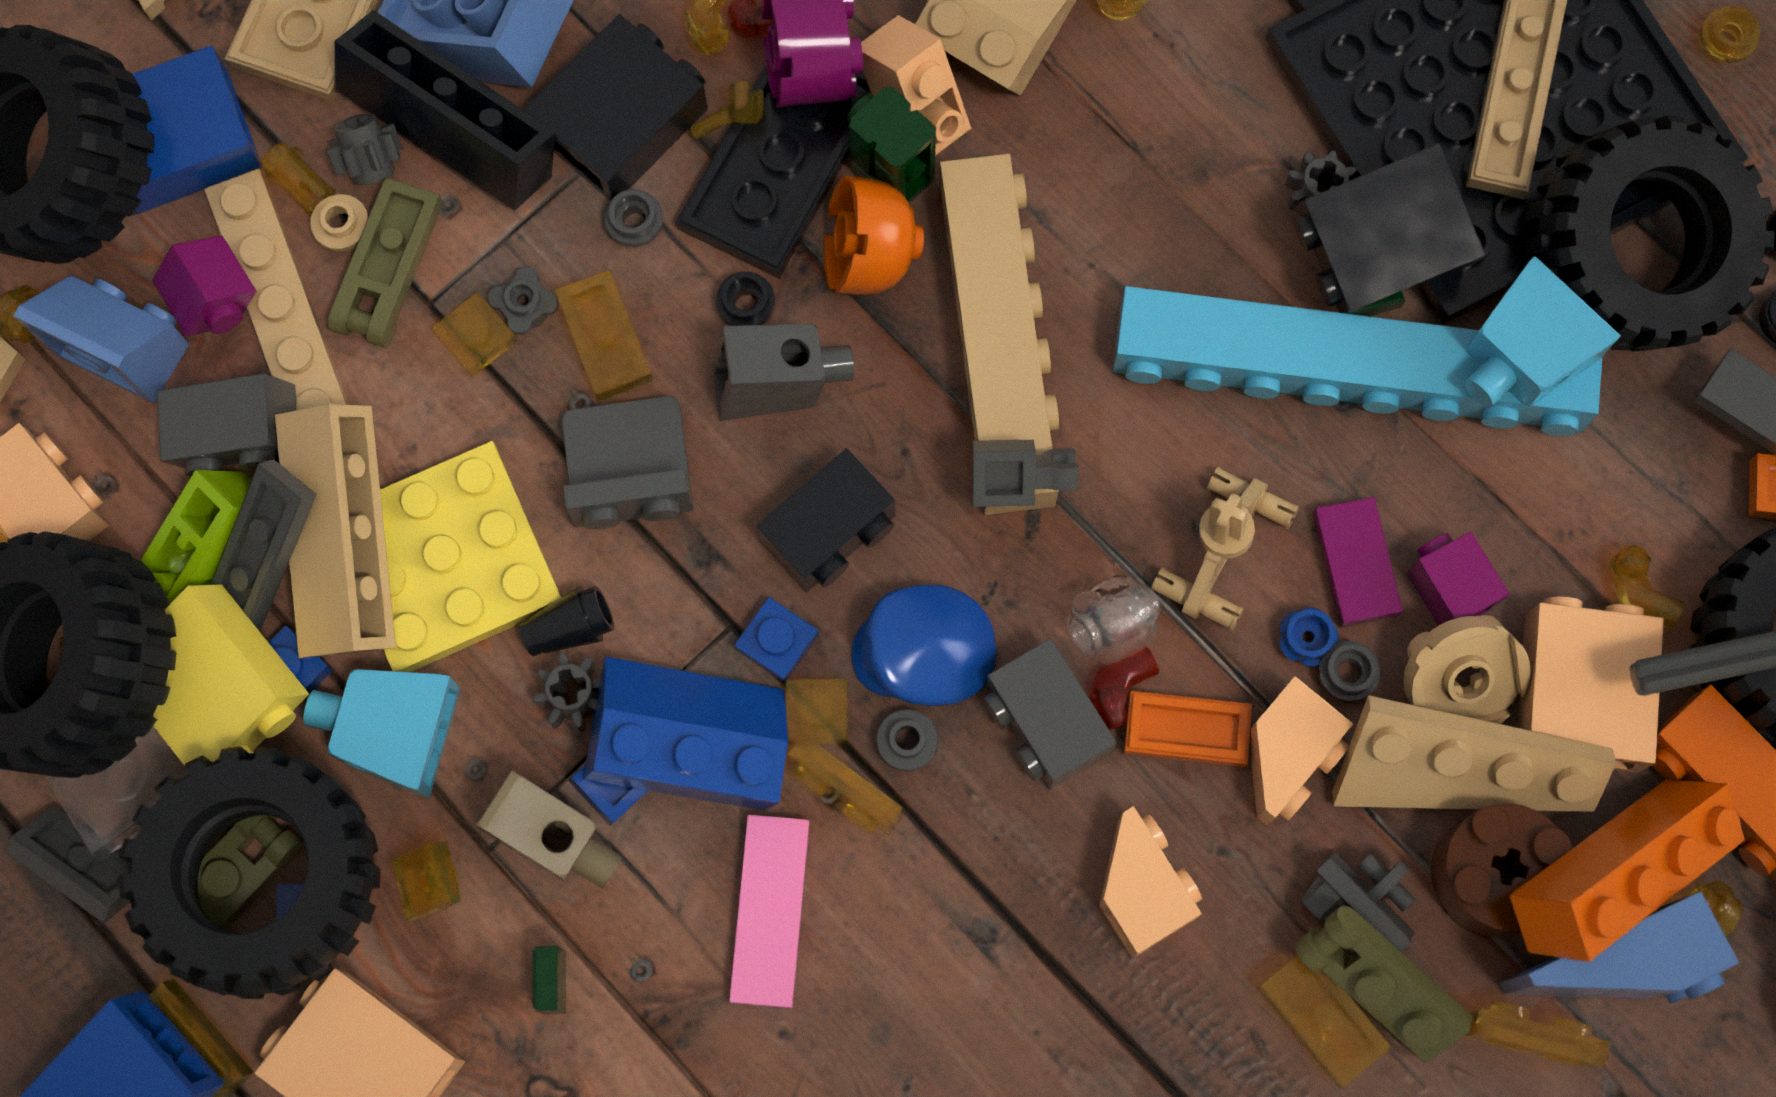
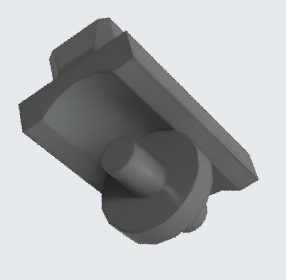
(1342, 885)

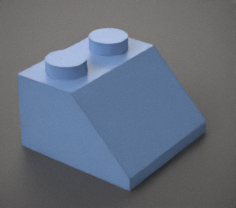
(106, 334)

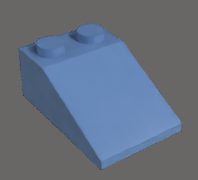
(486, 38)
(1667, 954)

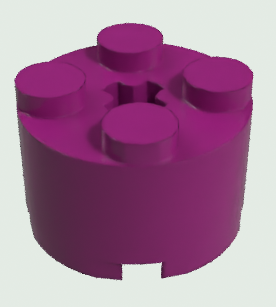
(810, 51)

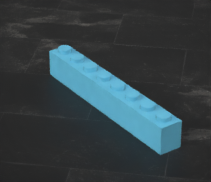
(1326, 360)

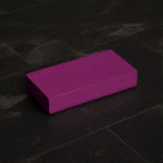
(1357, 562)

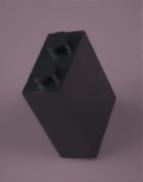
(620, 106)
(1387, 230)

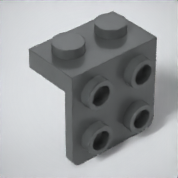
(626, 463)

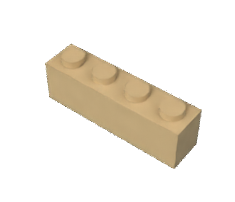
(341, 552)

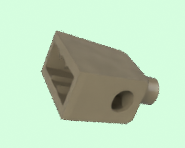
(525, 812)

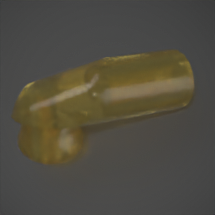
(706, 26)

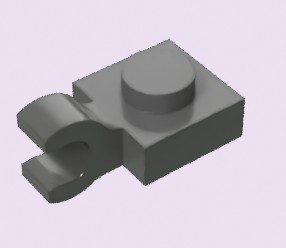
(1010, 472)

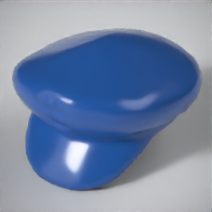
(925, 646)

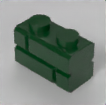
(892, 142)

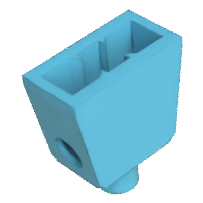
(1536, 340)
(388, 724)

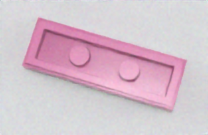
(769, 912)

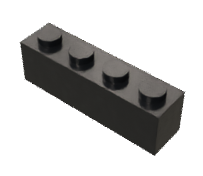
(444, 109)

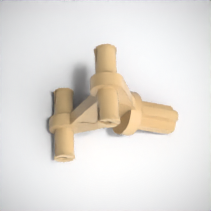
(1225, 533)

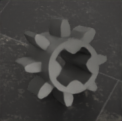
(364, 149)
(1322, 171)
(556, 687)

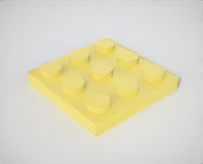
(459, 558)

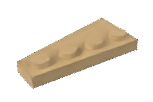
(1454, 761)

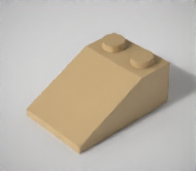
(997, 36)

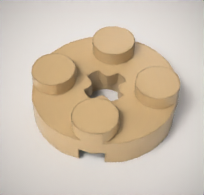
(1459, 644)

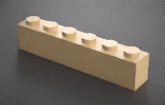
(998, 307)

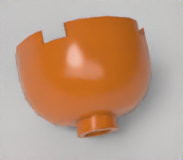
(871, 237)

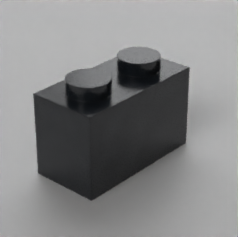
(828, 522)

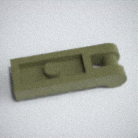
(385, 261)
(231, 879)
(1385, 983)

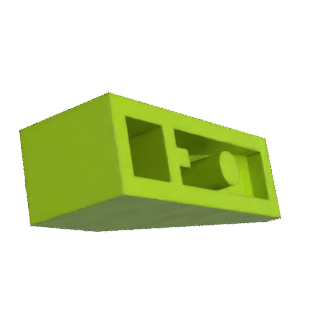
(196, 530)

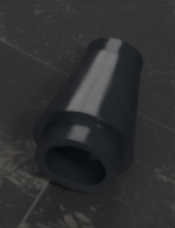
(569, 622)

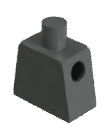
(774, 369)

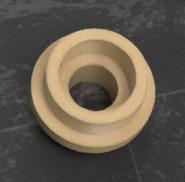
(344, 237)

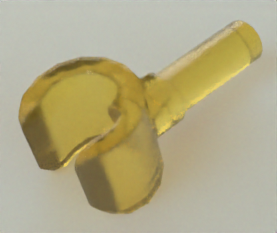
(743, 108)

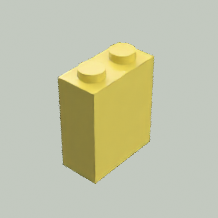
(225, 679)

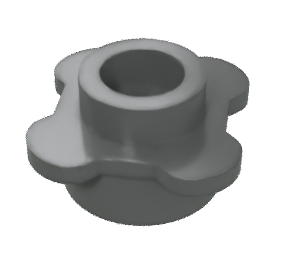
(528, 316)

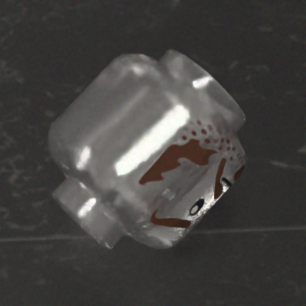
(1113, 619)

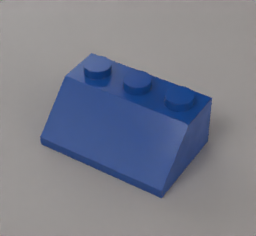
(688, 735)

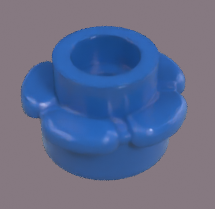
(1312, 621)

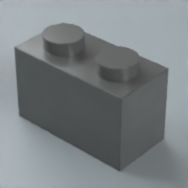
(222, 422)
(1048, 715)

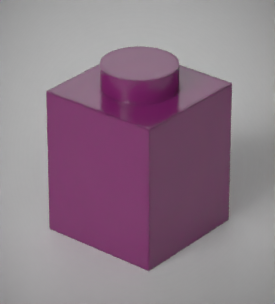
(204, 286)
(1456, 578)

